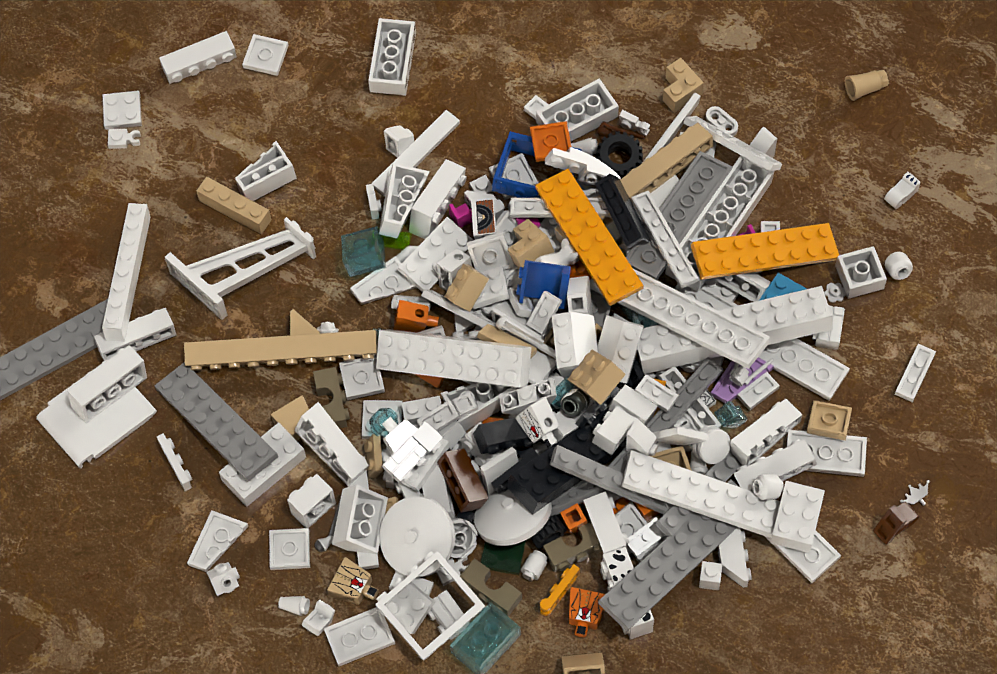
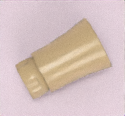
(865, 83)

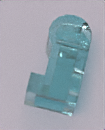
(731, 415)

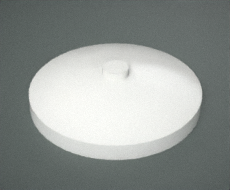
(507, 521)
(413, 530)

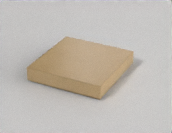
(829, 420)

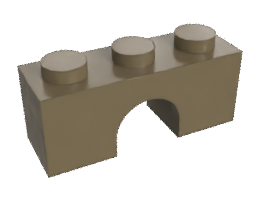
(329, 383)
(562, 555)
(504, 598)

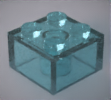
(363, 251)

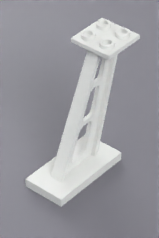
(210, 294)

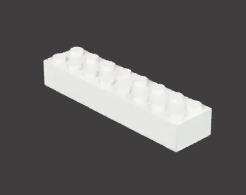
(727, 208)
(453, 358)

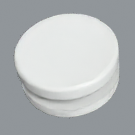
(715, 448)

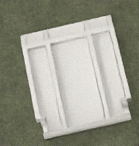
(92, 439)

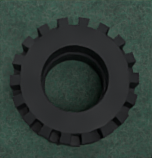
(623, 143)

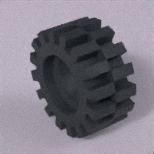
(551, 530)

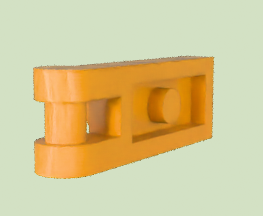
(559, 590)

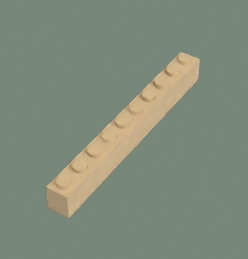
(661, 166)
(281, 349)

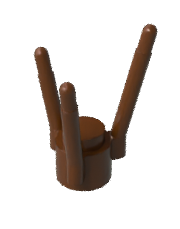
(606, 128)

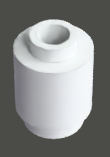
(534, 565)

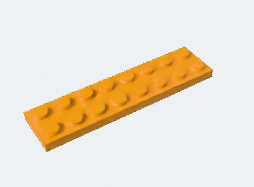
(589, 237)
(764, 251)

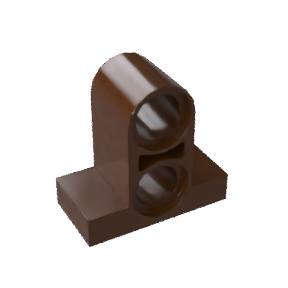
(895, 521)

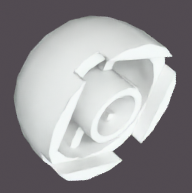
(464, 538)

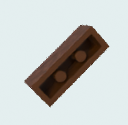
(462, 480)

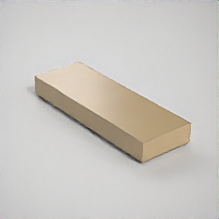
(493, 334)

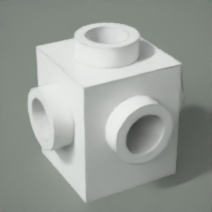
(223, 578)

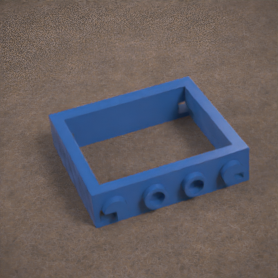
(511, 187)

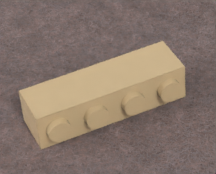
(234, 205)

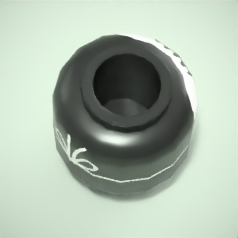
(574, 402)

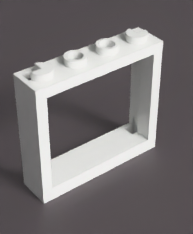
(413, 573)

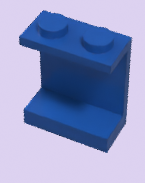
(543, 277)

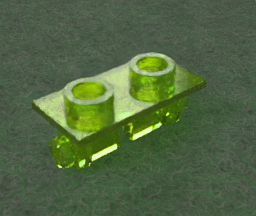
(398, 243)

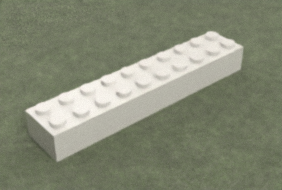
(777, 317)

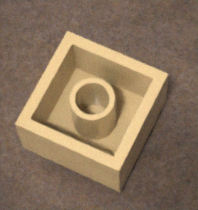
(596, 376)

